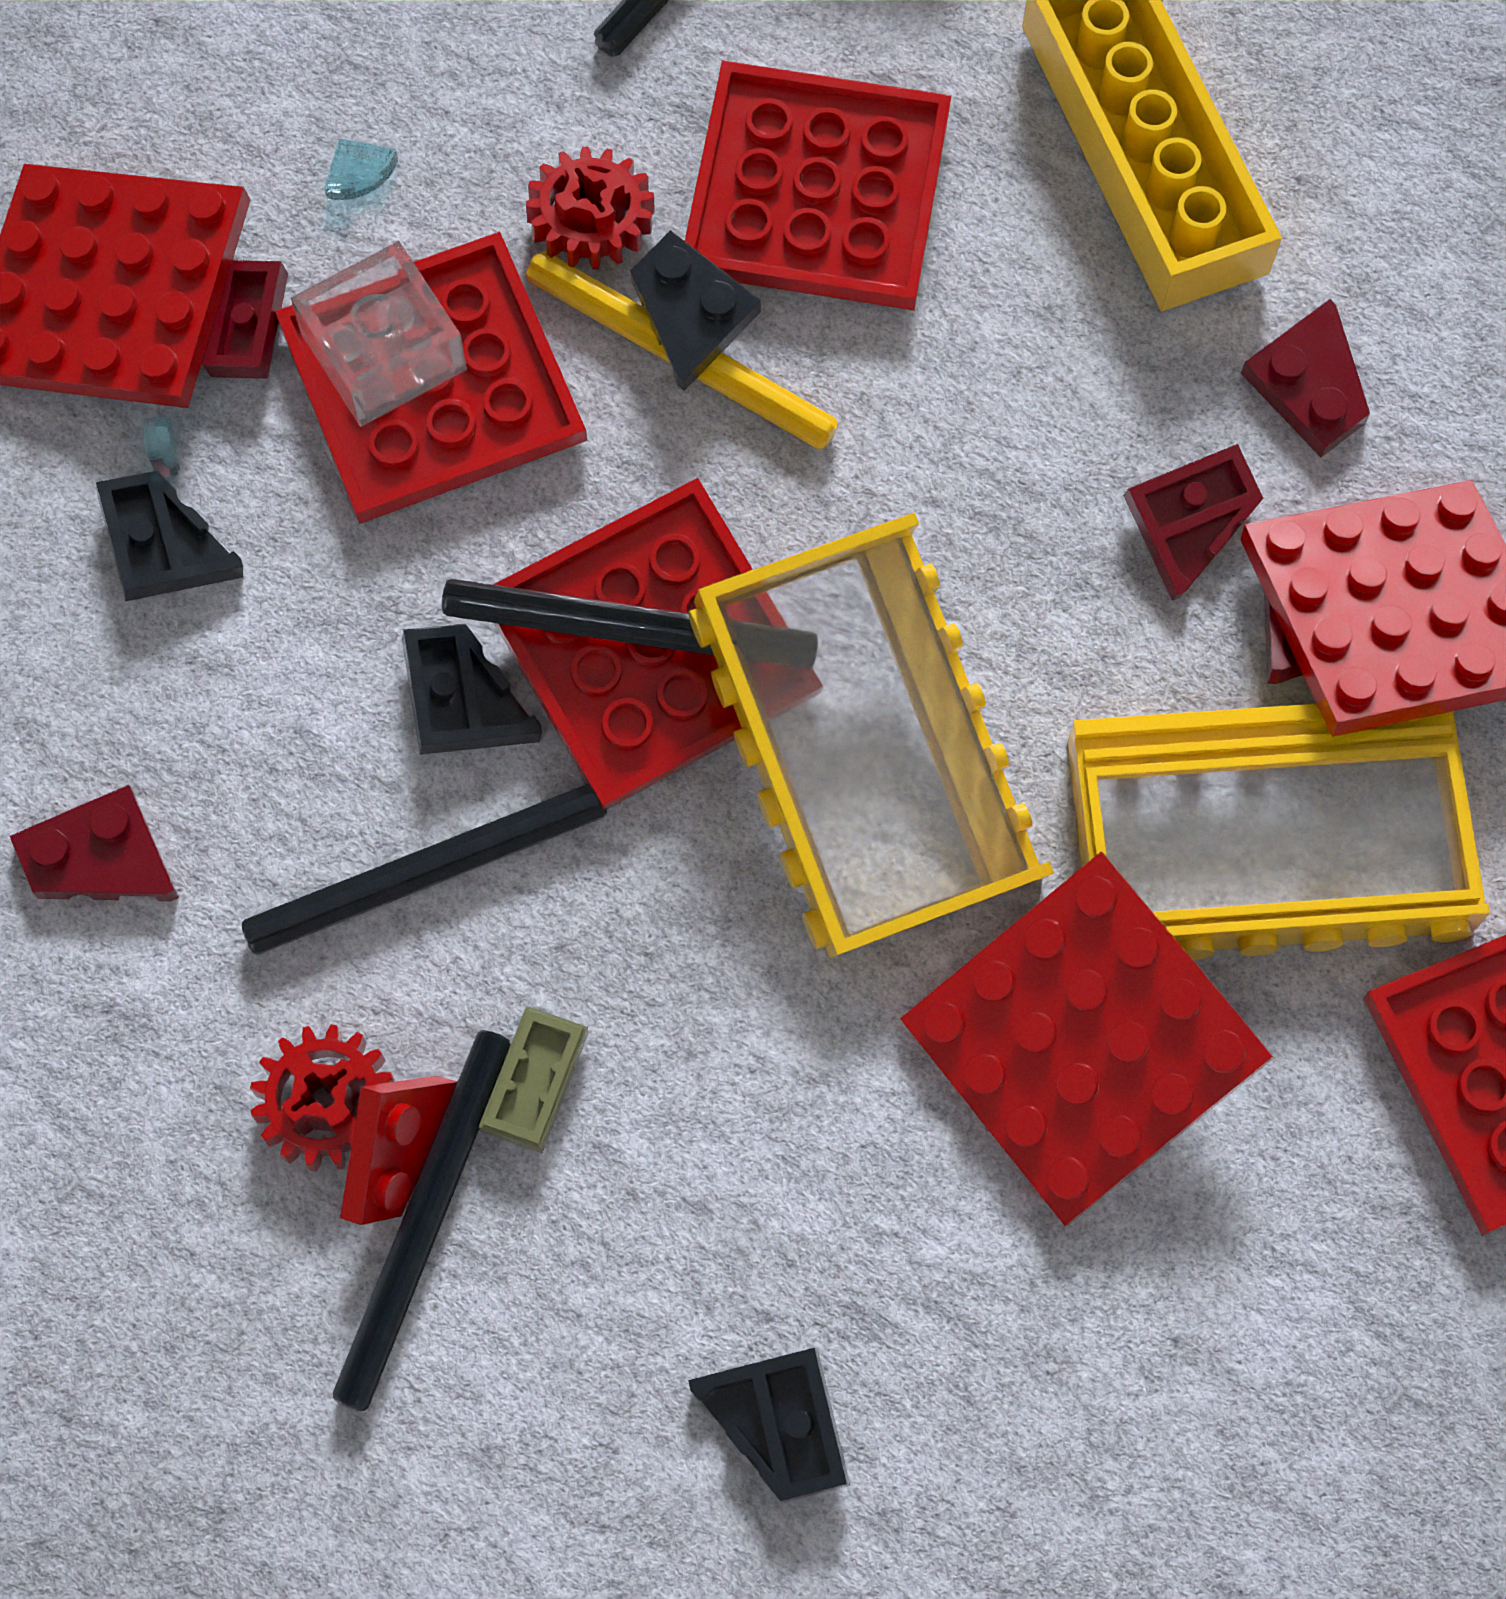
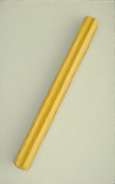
(722, 375)

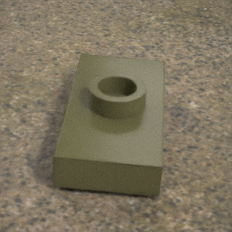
(534, 1079)

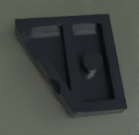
(691, 305)
(160, 540)
(460, 695)
(780, 1421)

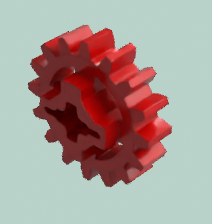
(588, 205)
(301, 1111)

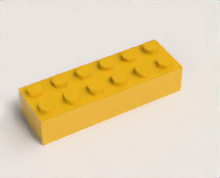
(1154, 145)

